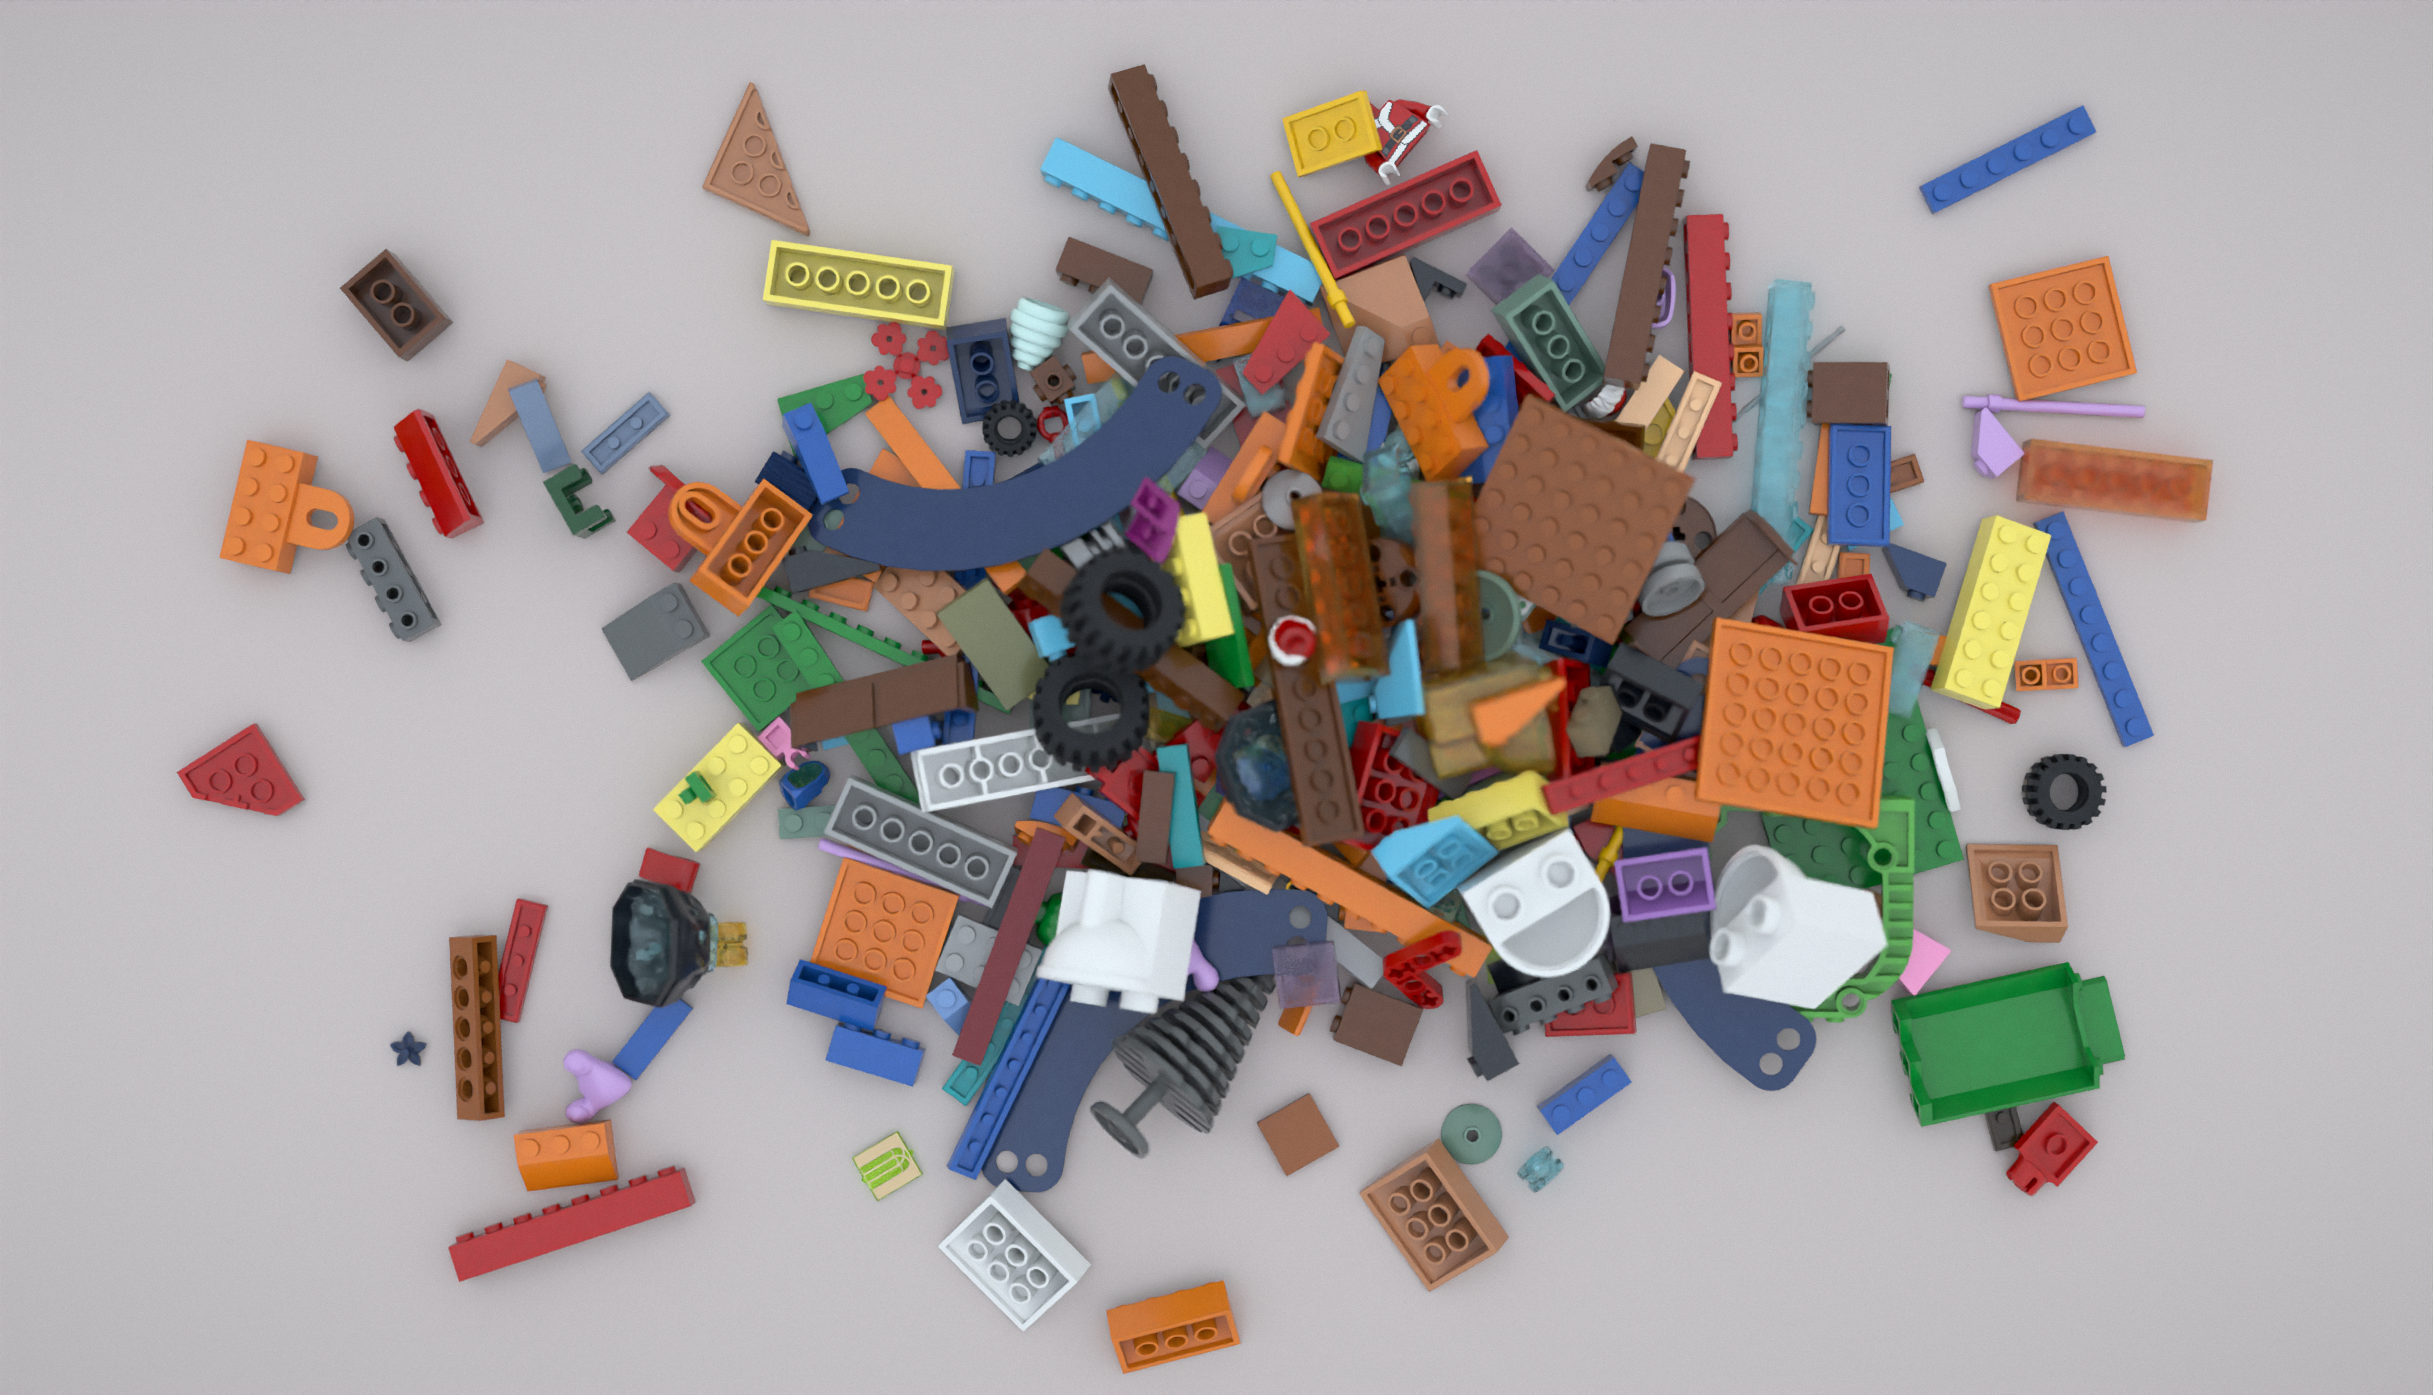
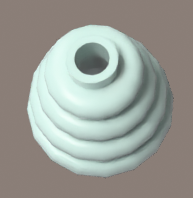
(1036, 331)

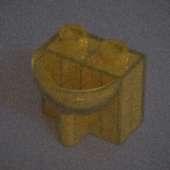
(1451, 729)

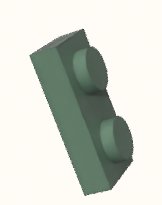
(804, 822)

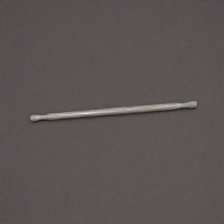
(1817, 349)

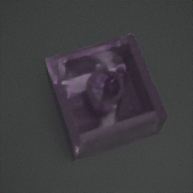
(1507, 267)

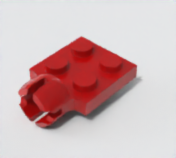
(2049, 1150)

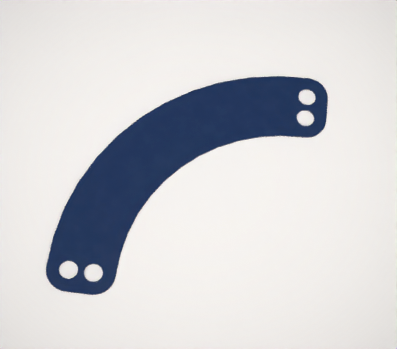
(1034, 511)
(1233, 936)
(1731, 1024)

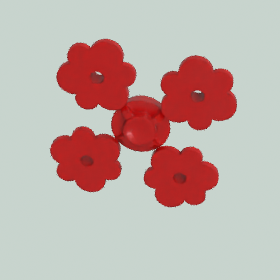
(906, 365)

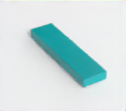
(1185, 825)

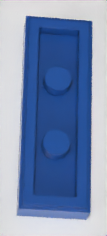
(651, 1038)

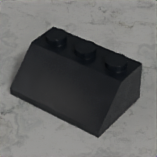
(1650, 692)
(1658, 940)

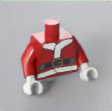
(1400, 129)

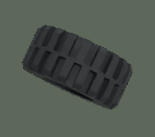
(1146, 587)
(1084, 748)

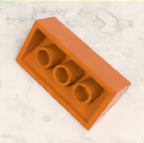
(1661, 808)
(1172, 1326)

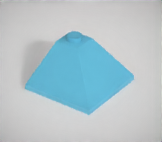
(1401, 691)
(1433, 857)

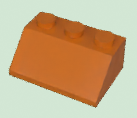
(566, 1155)

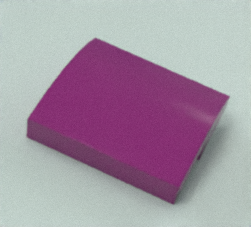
(1155, 520)

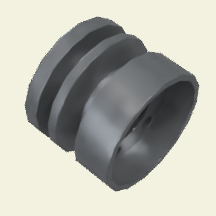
(1079, 551)

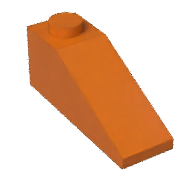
(1509, 712)

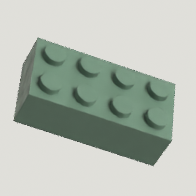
(1551, 341)

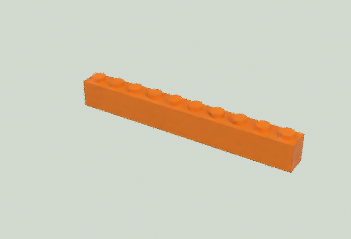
(1344, 884)

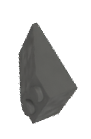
(655, 631)

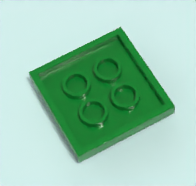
(757, 670)

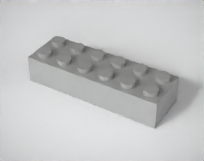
(1133, 340)
(921, 842)

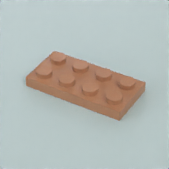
(919, 597)

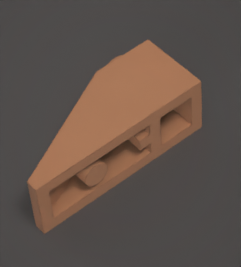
(500, 407)
(1098, 832)

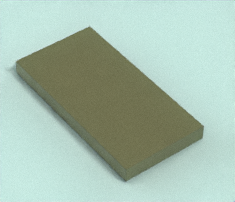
(994, 642)

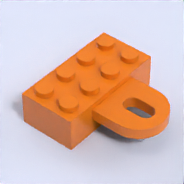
(1435, 410)
(1249, 470)
(275, 509)
(740, 542)

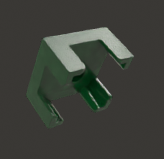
(571, 508)

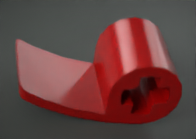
(669, 869)

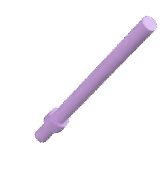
(1996, 403)
(845, 851)

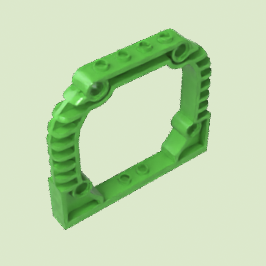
(1897, 835)

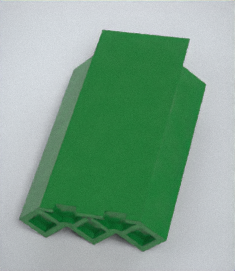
(2005, 1042)

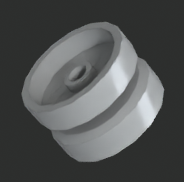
(1671, 582)

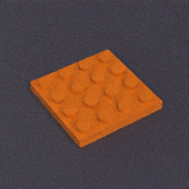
(2062, 329)
(1300, 446)
(885, 929)

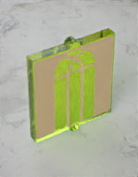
(887, 1166)

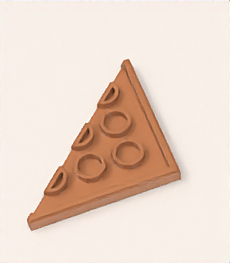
(752, 168)

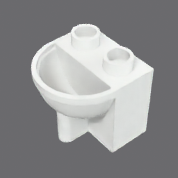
(1540, 904)
(1788, 933)
(1122, 939)

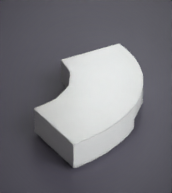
(1943, 769)

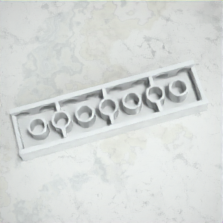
(997, 767)

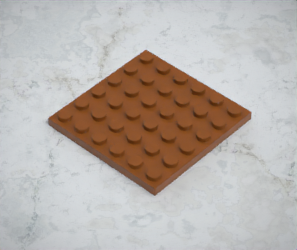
(1575, 517)

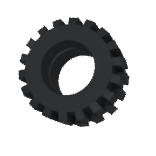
(2088, 786)

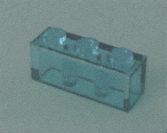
(1911, 658)

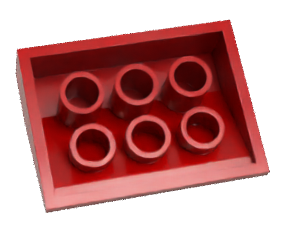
(1387, 790)

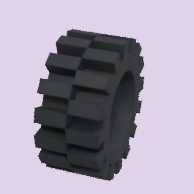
(1009, 446)

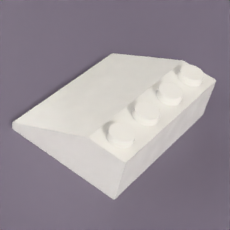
(1014, 1255)

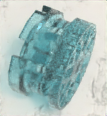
(1540, 1169)

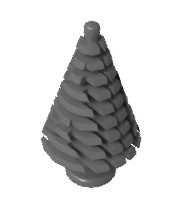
(1186, 1059)

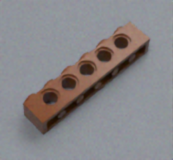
(476, 1027)

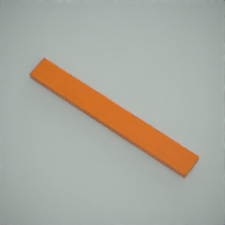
(1207, 344)
(929, 472)

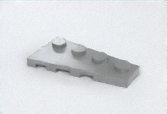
(1353, 397)

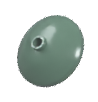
(1505, 618)

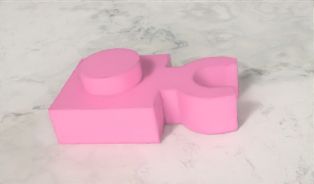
(778, 741)

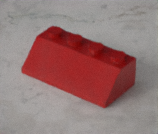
(437, 473)
(1576, 677)

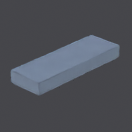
(539, 425)
(625, 433)

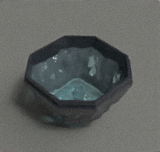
(1244, 748)
(660, 942)

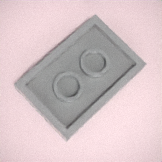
(968, 953)

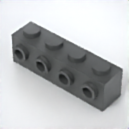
(392, 579)
(1553, 994)

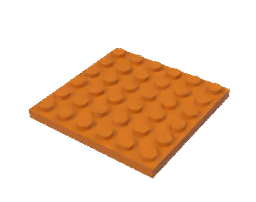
(1794, 723)

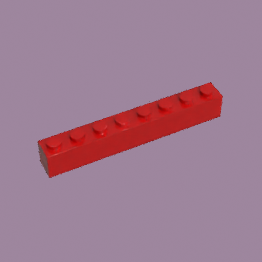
(1709, 327)
(571, 1224)

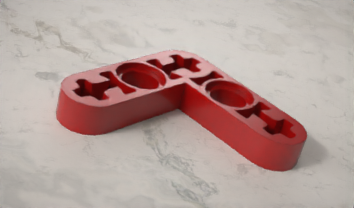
(1405, 966)

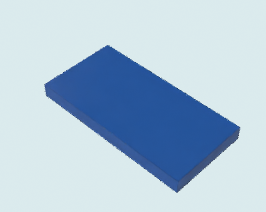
(1859, 485)

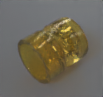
(730, 944)

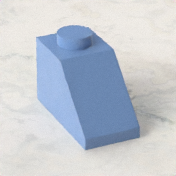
(951, 1003)

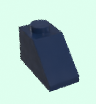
(1914, 571)
(1575, 643)

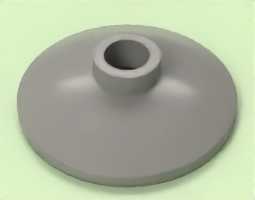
(1276, 495)

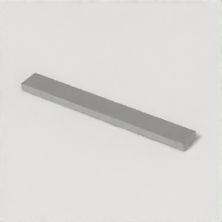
(1350, 951)

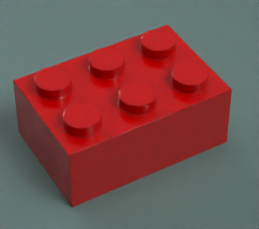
(1837, 608)

